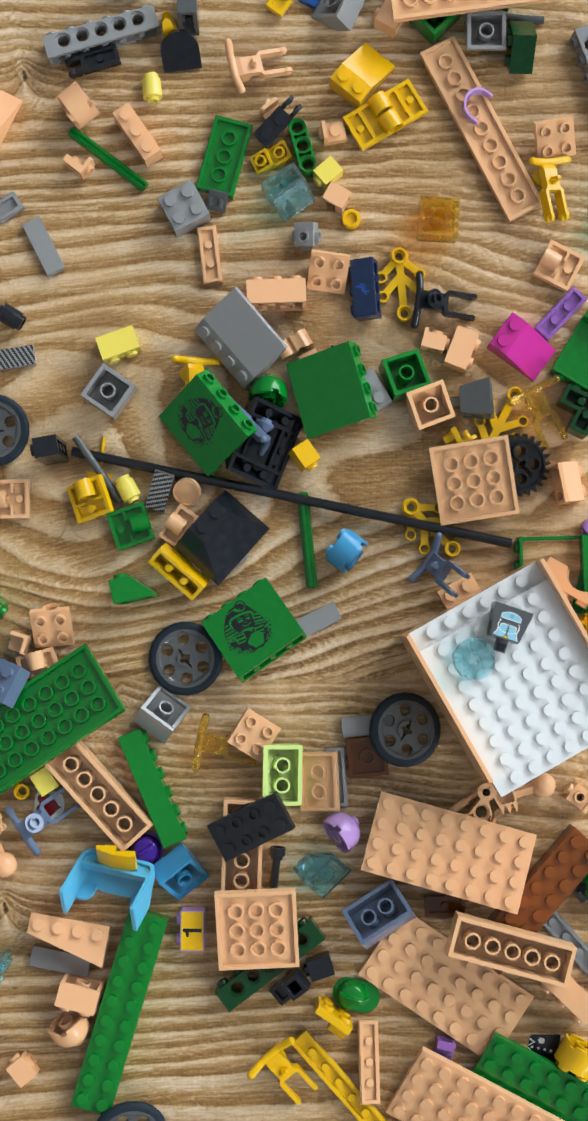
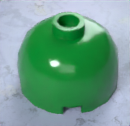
(270, 389)

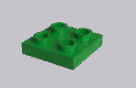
(130, 526)

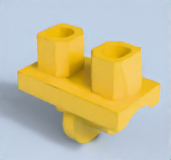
(454, 436)

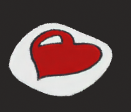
(54, 807)

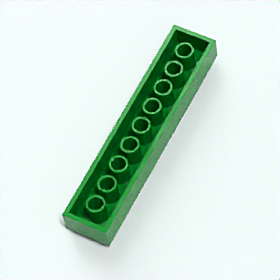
(119, 1013)

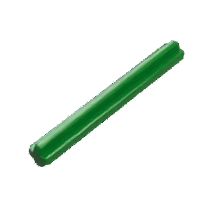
(108, 158)
(307, 544)

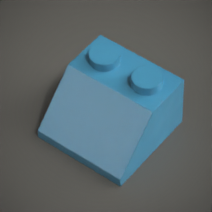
(180, 872)

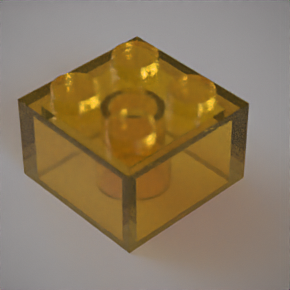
(438, 219)

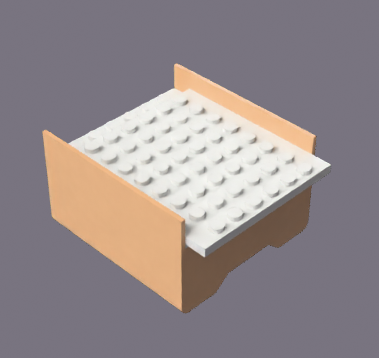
(535, 698)

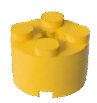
(573, 1056)

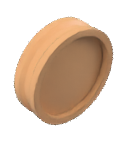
(187, 491)

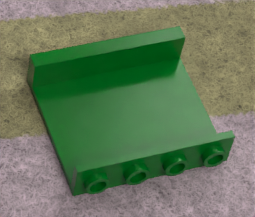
(331, 389)

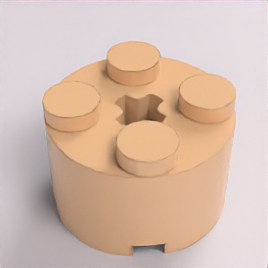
(77, 105)

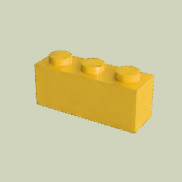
(179, 571)

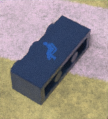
(365, 289)

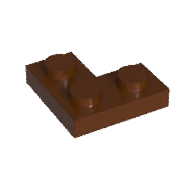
(442, 905)

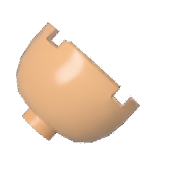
(69, 1029)

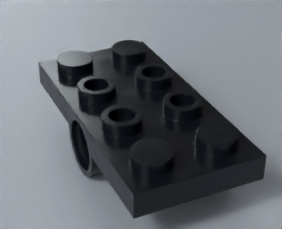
(251, 826)

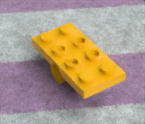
(384, 114)

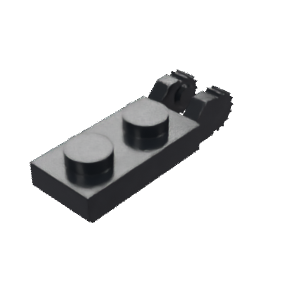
(94, 61)
(275, 123)

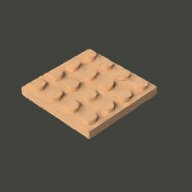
(474, 480)
(257, 928)

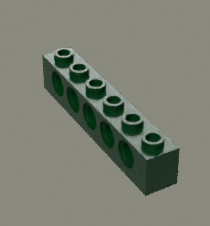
(232, 998)

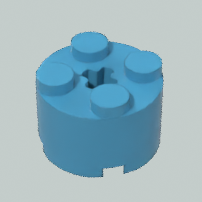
(346, 550)

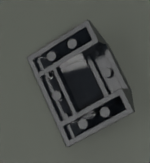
(269, 468)
(221, 537)

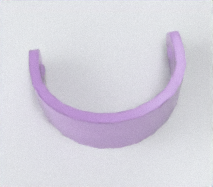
(474, 91)

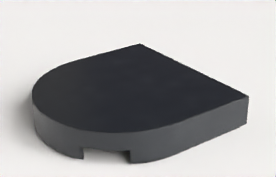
(180, 51)

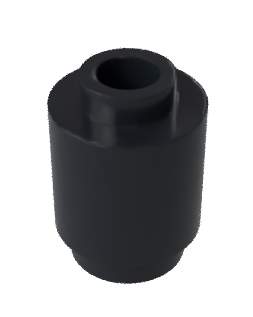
(12, 317)

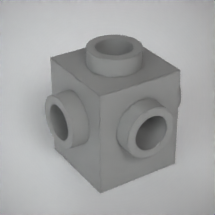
(306, 235)

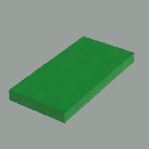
(224, 156)

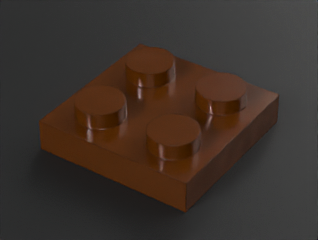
(363, 759)

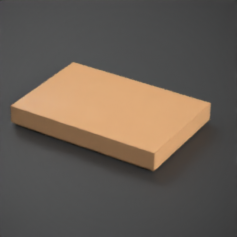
(320, 782)

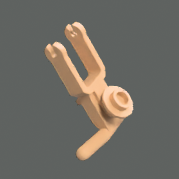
(245, 67)

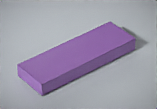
(560, 313)

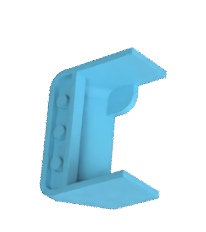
(90, 875)

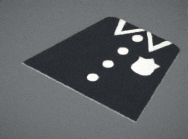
(545, 1045)

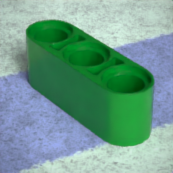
(300, 139)

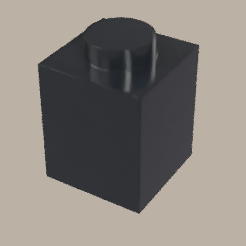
(319, 966)

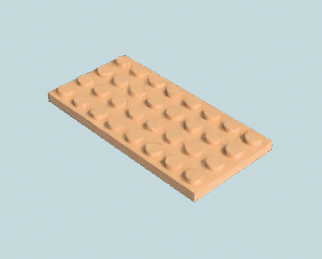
(449, 852)
(448, 992)
(448, 1092)

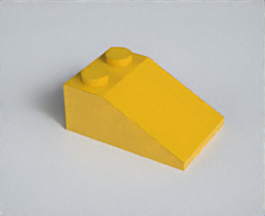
(360, 75)

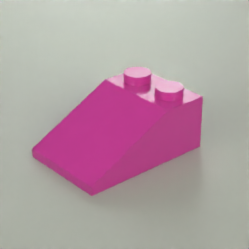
(521, 347)

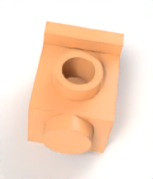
(434, 341)
(571, 792)

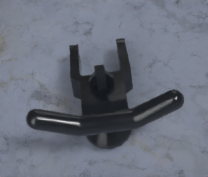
(436, 301)

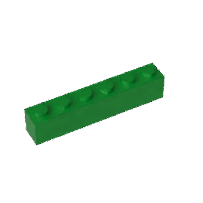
(153, 787)

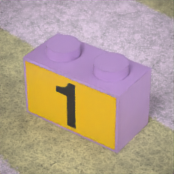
(192, 929)

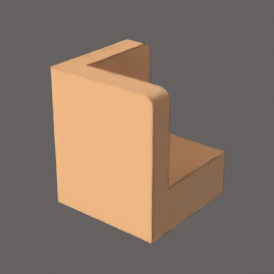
(337, 196)
(20, 642)

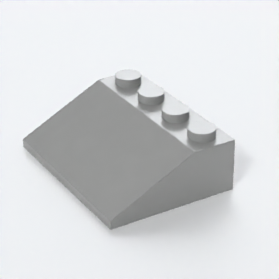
(240, 338)

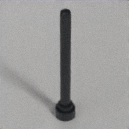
(277, 854)

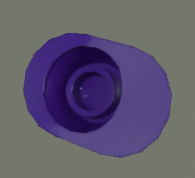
(148, 847)

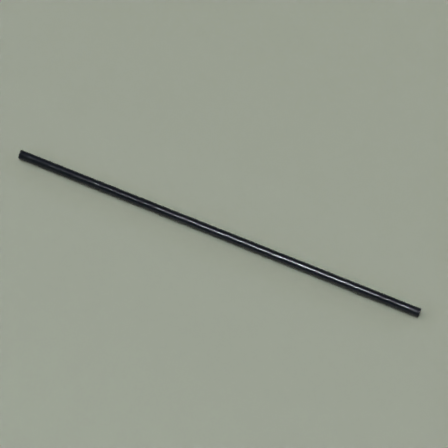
(300, 499)

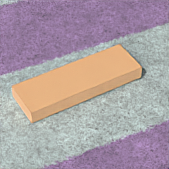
(209, 255)

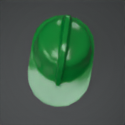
(356, 994)

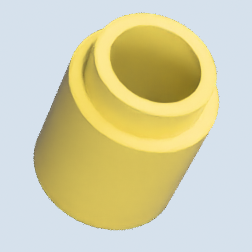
(151, 87)
(127, 489)

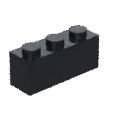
(49, 449)

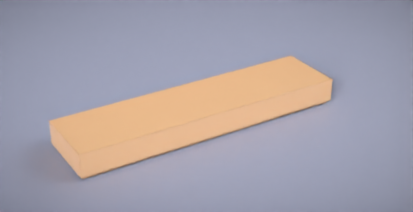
(368, 1061)

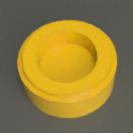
(351, 219)

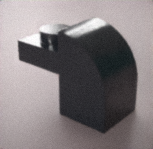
(290, 986)

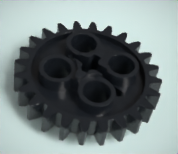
(529, 451)

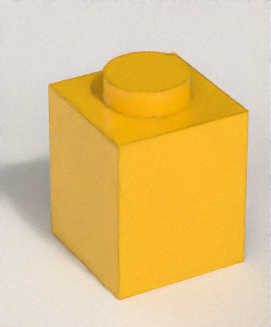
(304, 456)

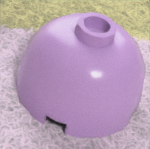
(343, 829)

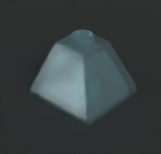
(321, 872)

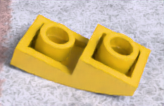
(271, 158)
(116, 859)

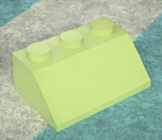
(283, 772)

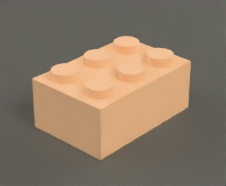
(277, 293)

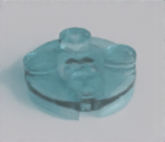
(485, 661)

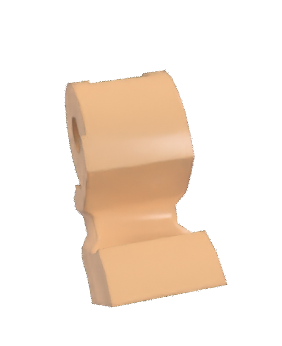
(295, 343)

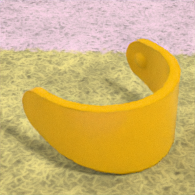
(168, 23)

